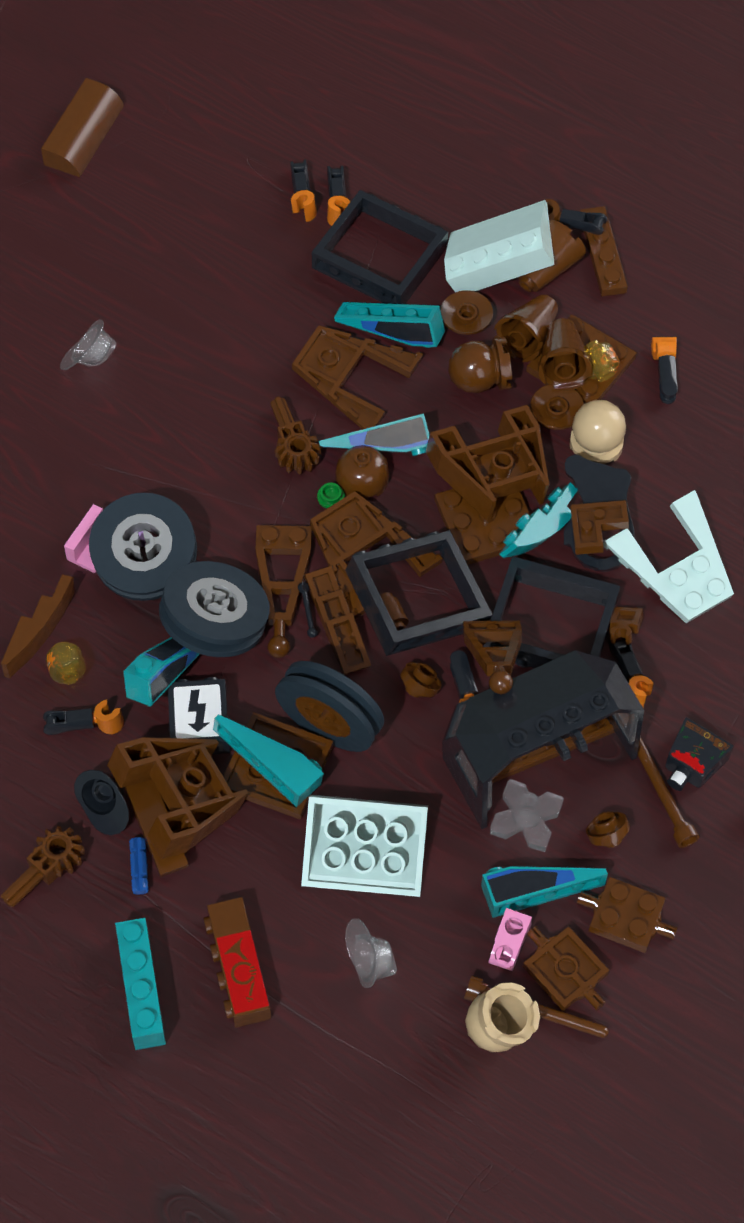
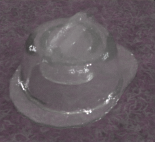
(91, 348)
(369, 954)

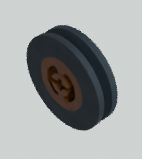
(329, 705)

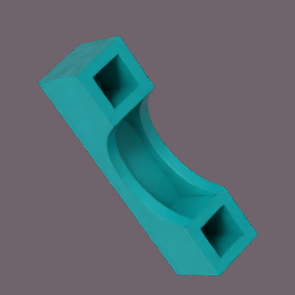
(140, 984)

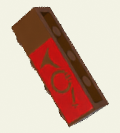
(238, 961)

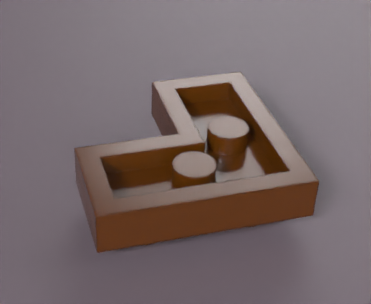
(592, 519)

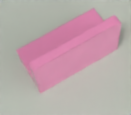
(78, 544)

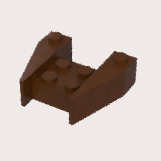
(495, 465)
(188, 784)

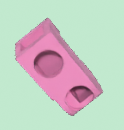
(510, 939)

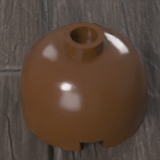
(362, 471)

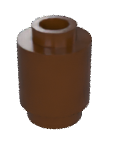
(395, 610)

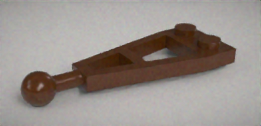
(282, 541)
(505, 633)

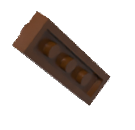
(605, 258)

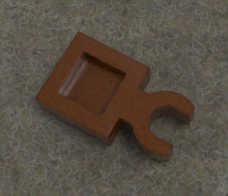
(625, 622)

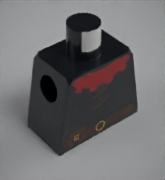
(695, 756)

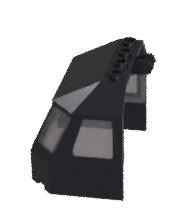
(537, 712)

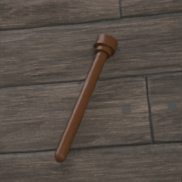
(683, 832)
(477, 987)

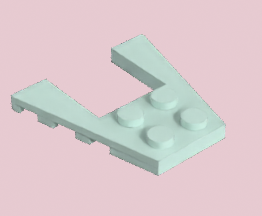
(694, 582)

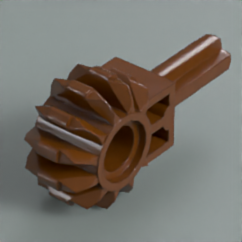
(293, 438)
(44, 864)

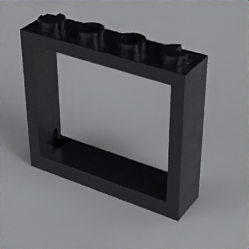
(365, 280)
(562, 583)
(430, 632)

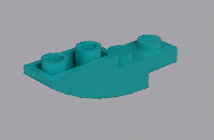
(541, 524)

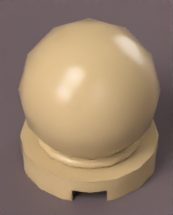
(598, 431)
(502, 1018)

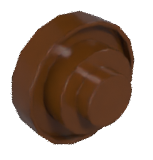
(420, 680)
(608, 829)

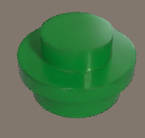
(329, 494)

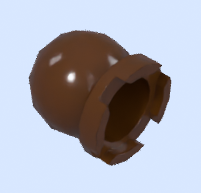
(478, 366)

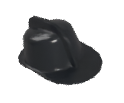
(102, 801)

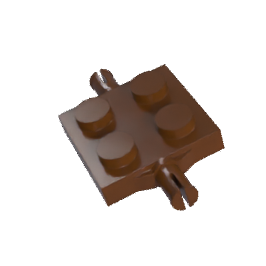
(627, 915)
(565, 968)

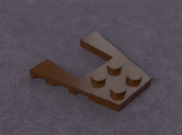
(331, 358)
(354, 527)

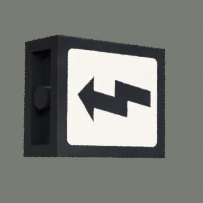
(194, 707)

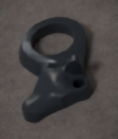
(596, 484)

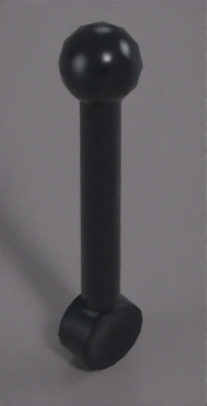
(303, 588)

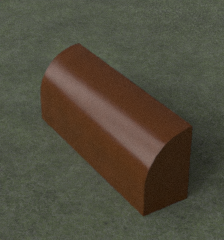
(82, 128)

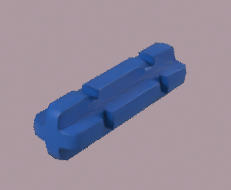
(138, 865)

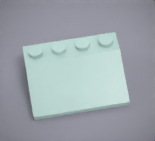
(499, 249)
(364, 845)

